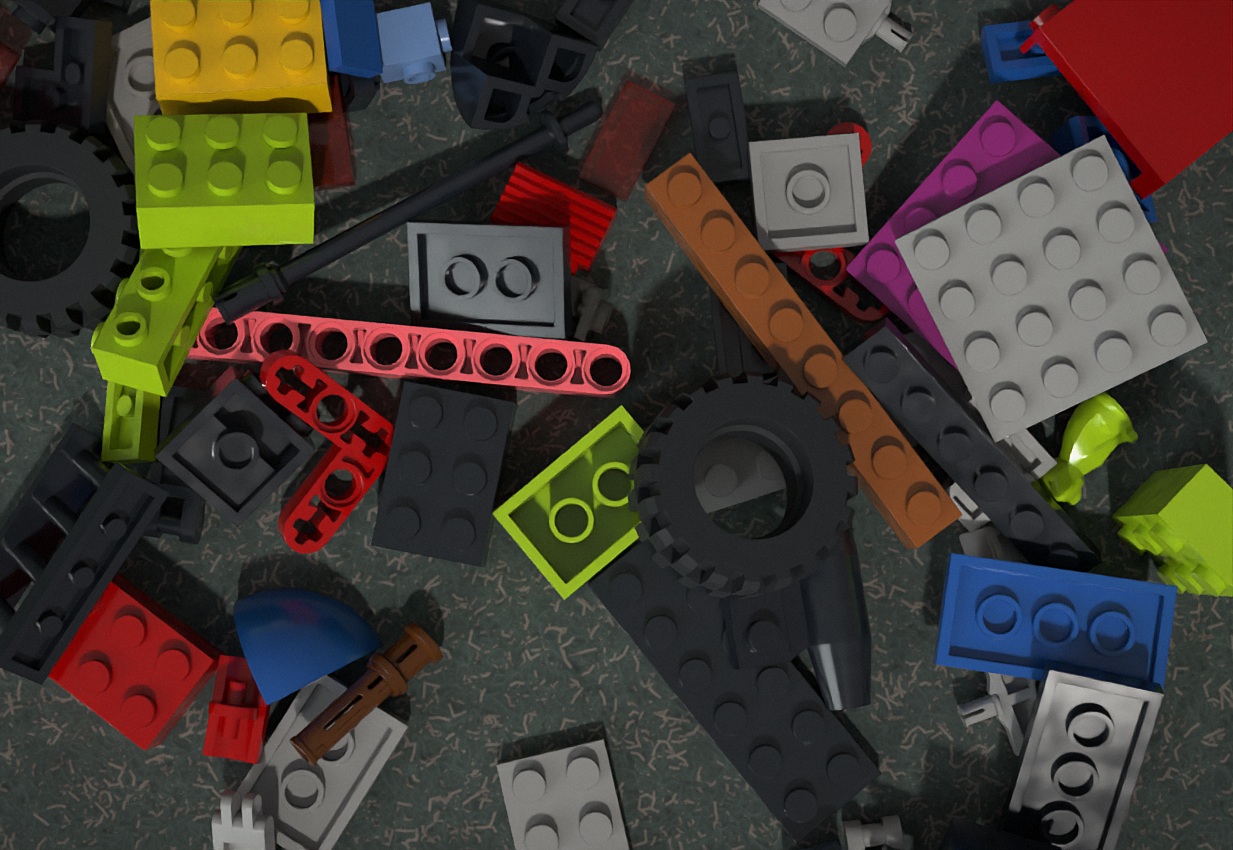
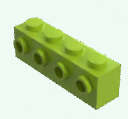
(160, 315)

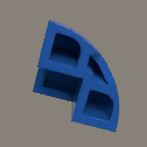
(298, 638)

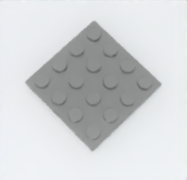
(1050, 289)

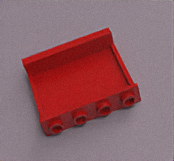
(1149, 74)

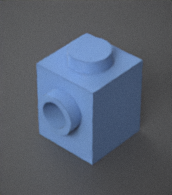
(412, 43)

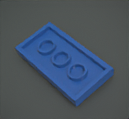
(1020, 615)

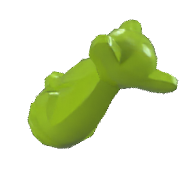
(1088, 440)

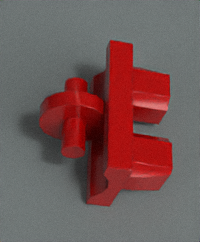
(236, 713)

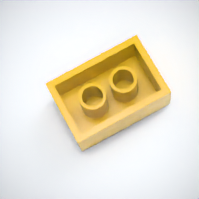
(240, 57)

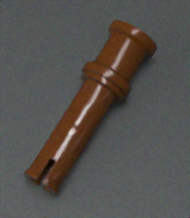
(386, 672)

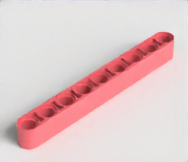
(417, 344)

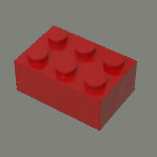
(136, 664)

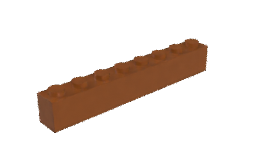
(799, 349)

